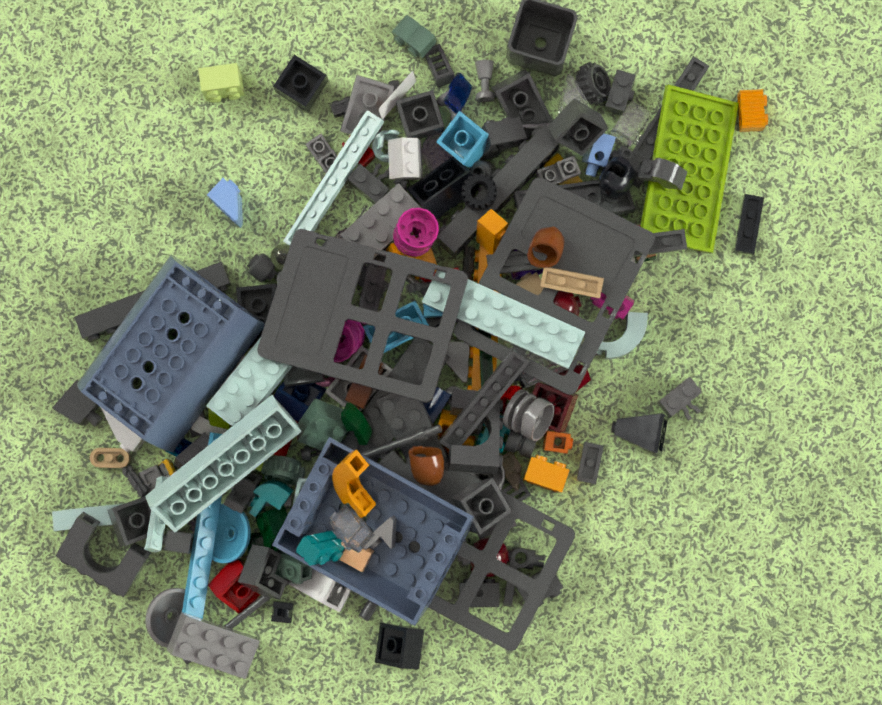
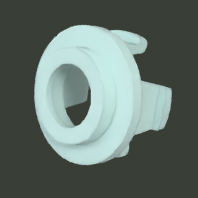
(378, 142)

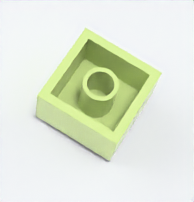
(221, 82)

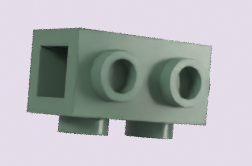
(293, 569)

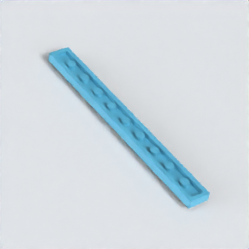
(201, 555)

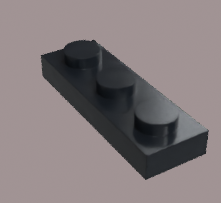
(749, 224)

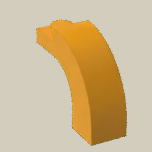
(348, 486)

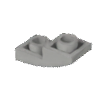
(321, 152)
(560, 171)

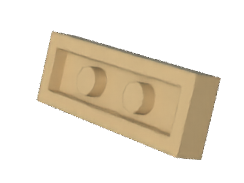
(572, 282)

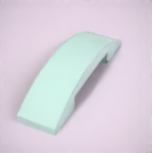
(65, 518)

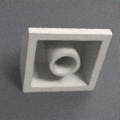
(405, 159)

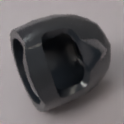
(611, 184)

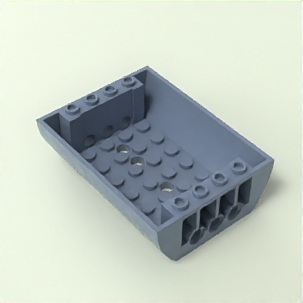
(185, 369)
(394, 577)

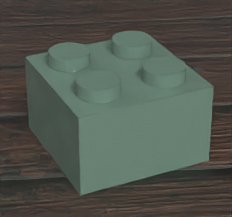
(320, 423)

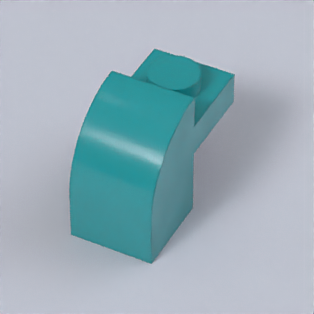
(272, 492)

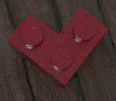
(562, 404)

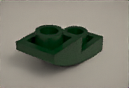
(356, 422)

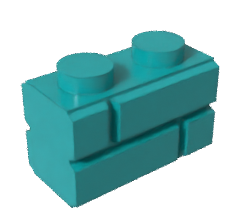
(320, 548)

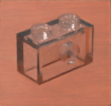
(631, 124)

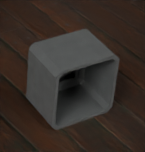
(541, 21)

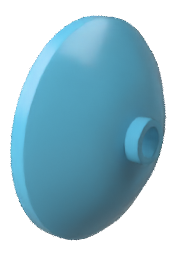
(229, 546)

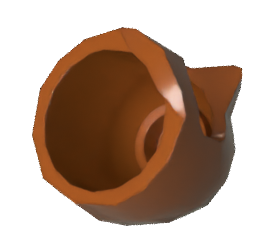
(546, 241)
(427, 469)

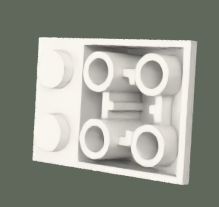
(324, 590)

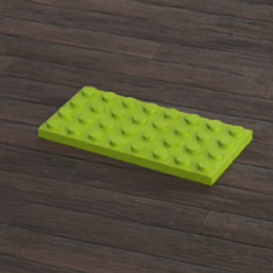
(697, 136)

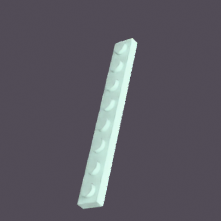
(337, 174)

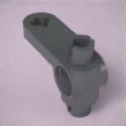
(532, 560)

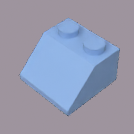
(228, 200)

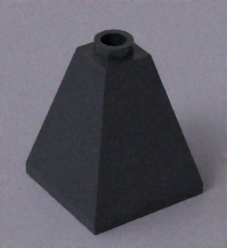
(643, 431)

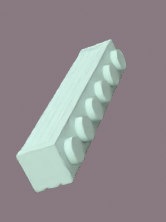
(155, 528)

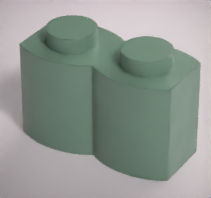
(414, 37)

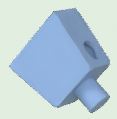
(603, 149)

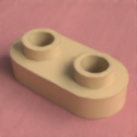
(110, 458)

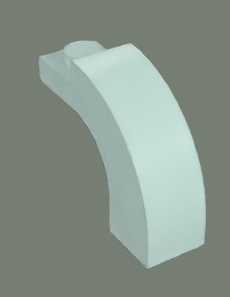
(634, 332)

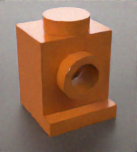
(549, 445)

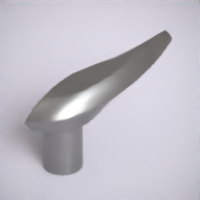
(528, 127)

